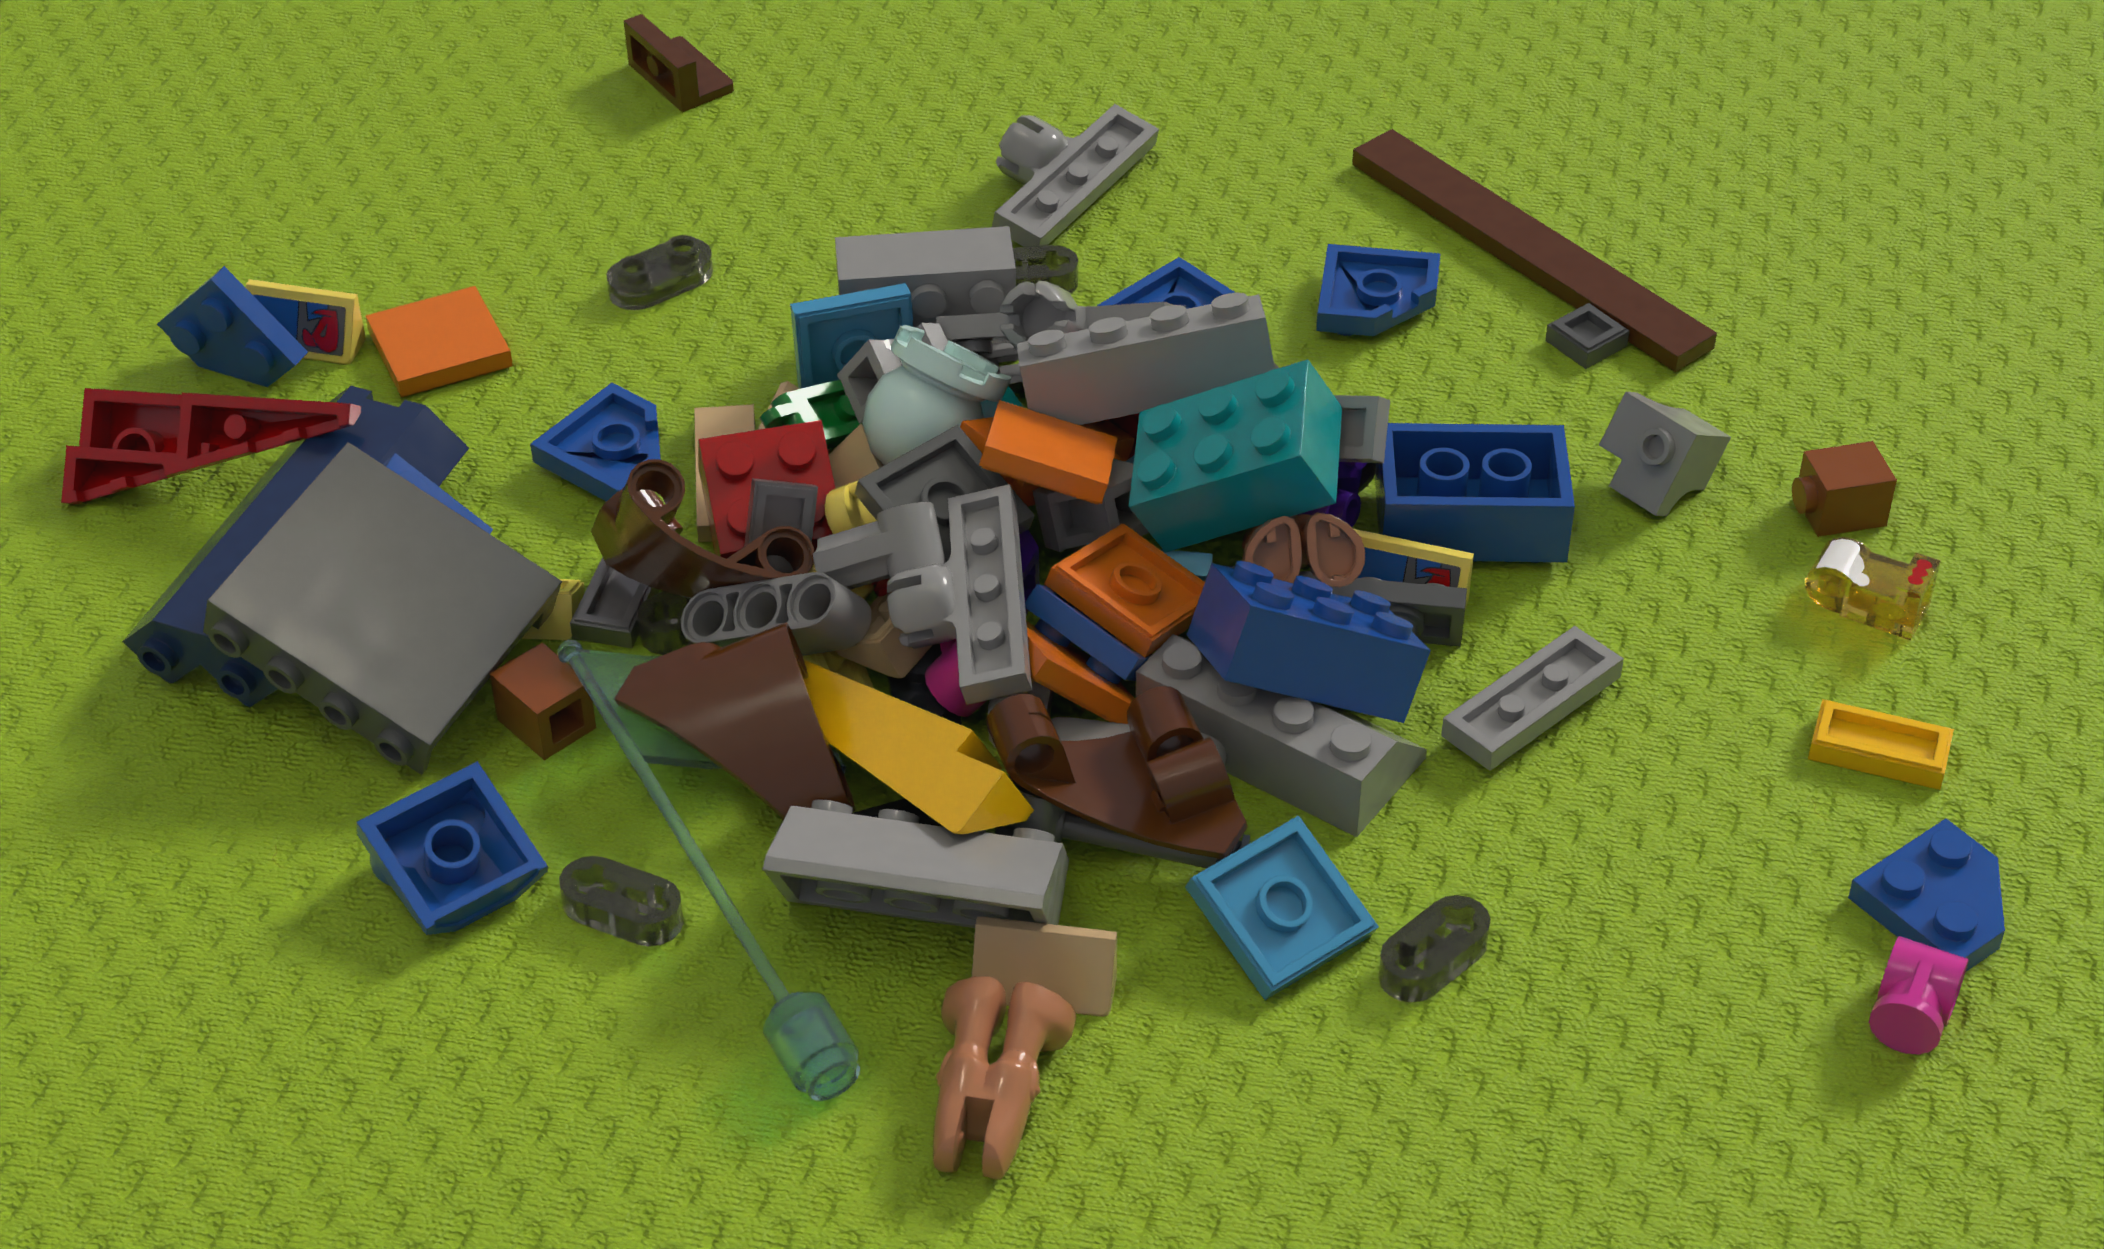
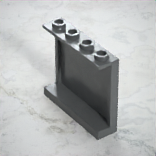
(379, 606)

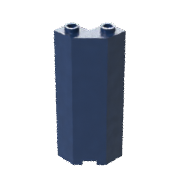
(171, 633)

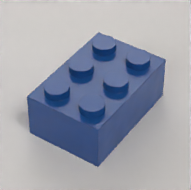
(1478, 489)
(1308, 641)

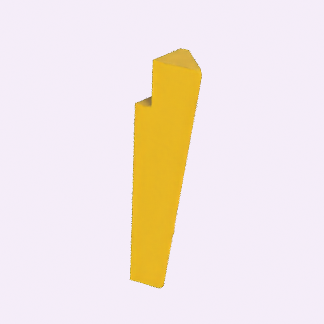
(916, 754)

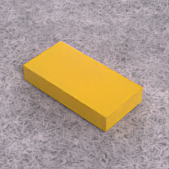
(1881, 744)

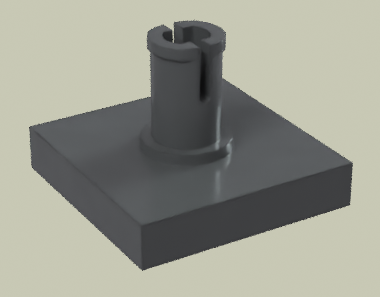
(932, 474)

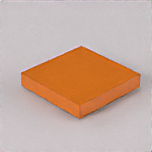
(438, 341)
(1049, 452)
(1129, 588)
(1068, 675)

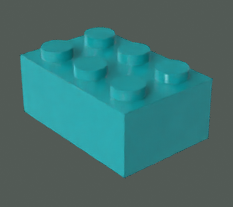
(1236, 456)

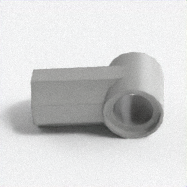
(876, 551)

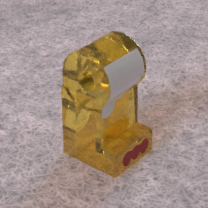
(1872, 586)

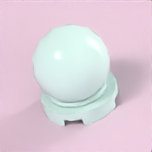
(927, 394)

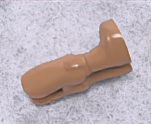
(1316, 541)
(994, 1099)

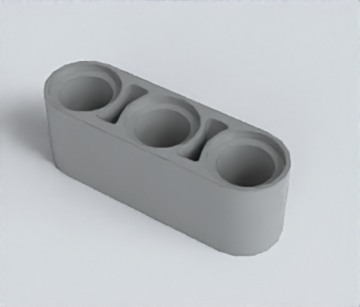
(813, 604)

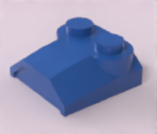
(452, 851)

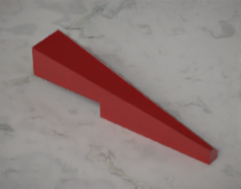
(156, 436)

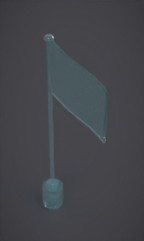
(800, 1024)

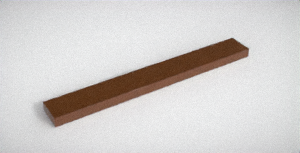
(1534, 248)

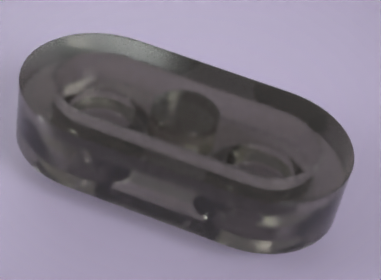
(659, 273)

